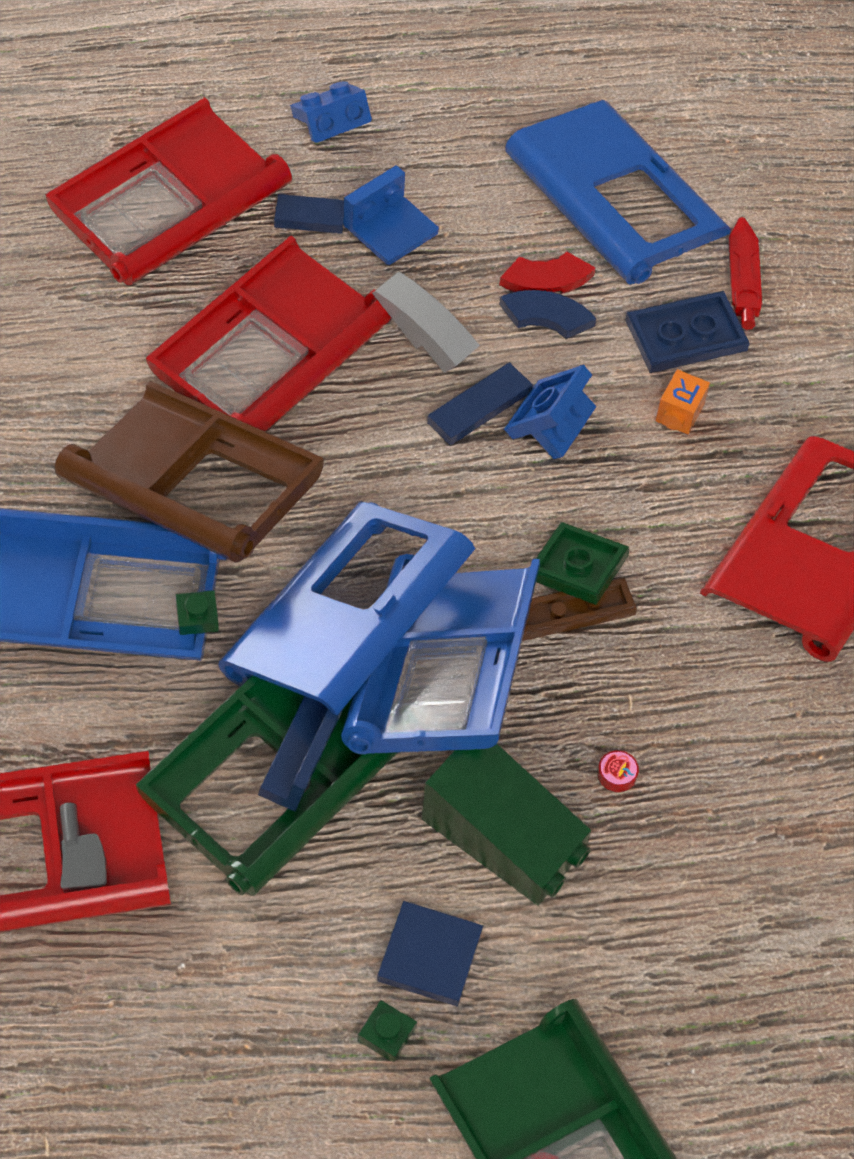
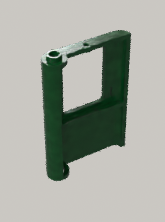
(266, 713)

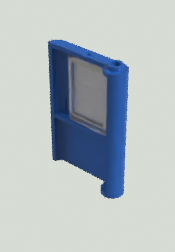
(443, 675)

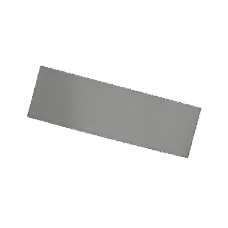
(425, 321)

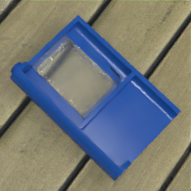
(99, 584)

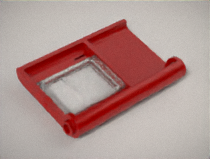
(166, 192)
(268, 338)

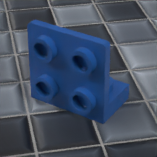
(385, 218)

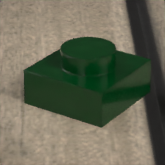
(197, 612)
(387, 1031)

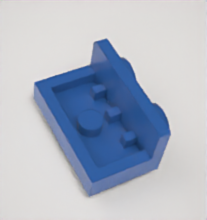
(333, 111)

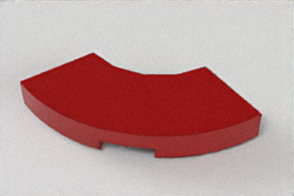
(552, 276)

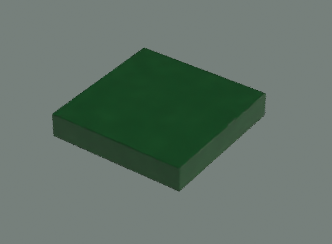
(580, 562)

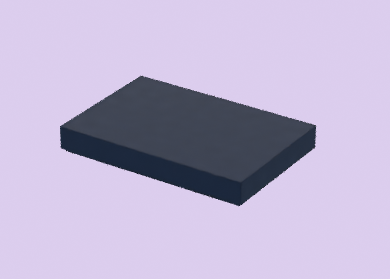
(687, 331)

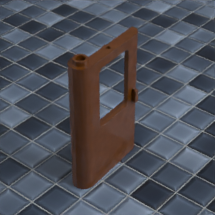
(163, 443)

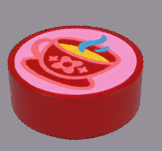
(618, 771)

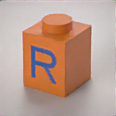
(682, 402)

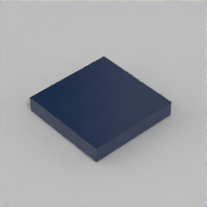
(430, 953)

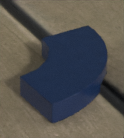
(547, 310)

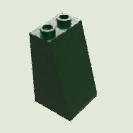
(505, 820)

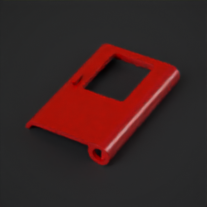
(787, 571)
(106, 807)

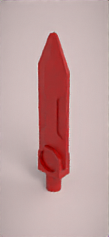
(745, 273)

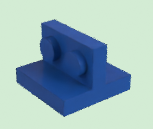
(554, 411)

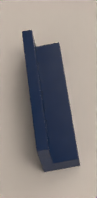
(299, 754)

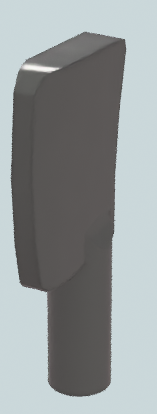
(83, 855)

